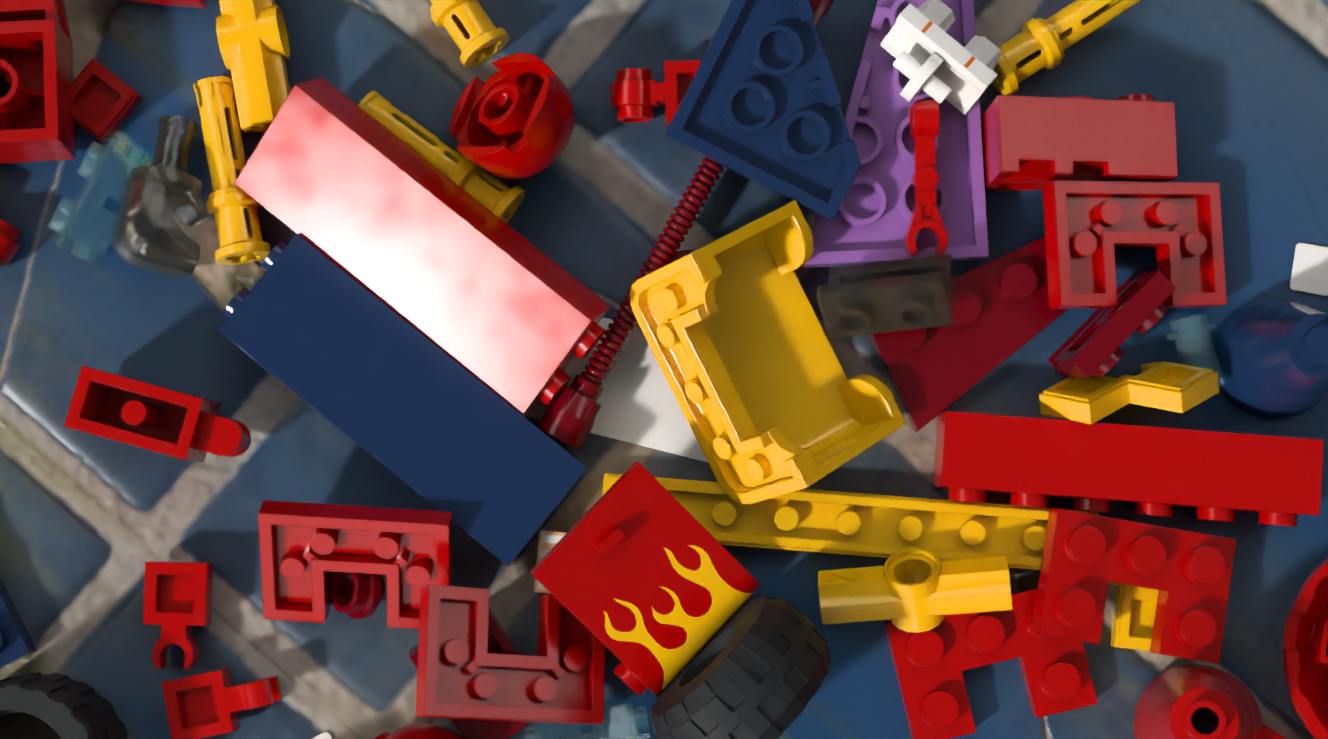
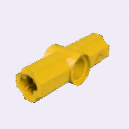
(255, 50)
(914, 590)

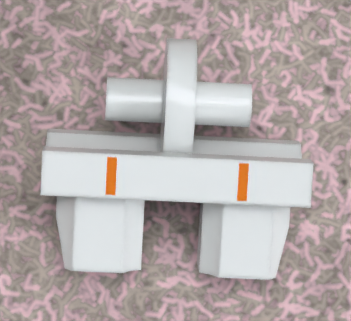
(936, 59)

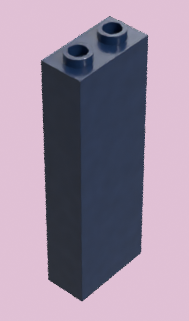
(402, 399)

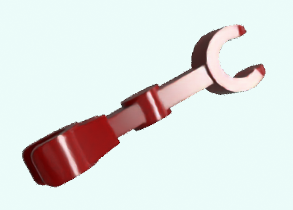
(925, 216)

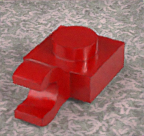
(209, 703)

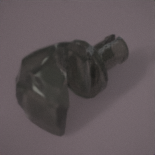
(144, 221)

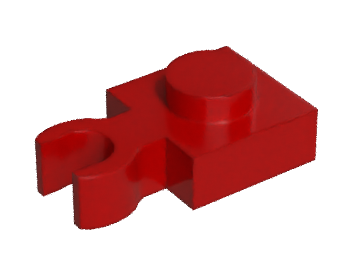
(177, 599)

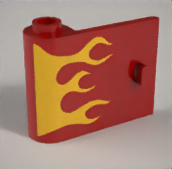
(645, 580)

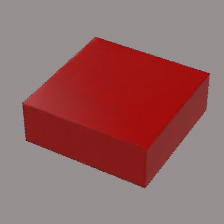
(101, 100)

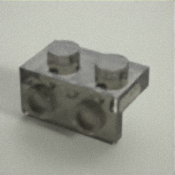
(888, 296)

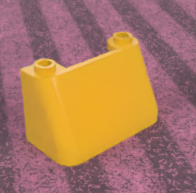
(757, 361)

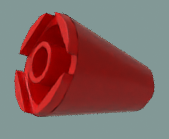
(1176, 694)

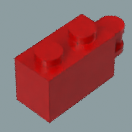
(153, 417)

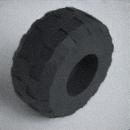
(747, 677)

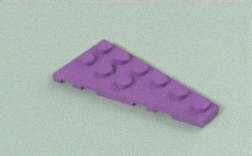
(882, 196)

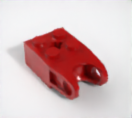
(39, 70)

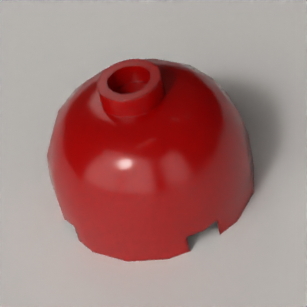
(514, 119)

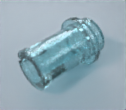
(1195, 342)

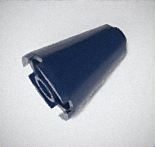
(1274, 357)

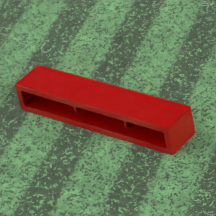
(1128, 464)

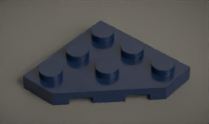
(770, 106)

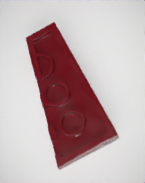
(993, 317)

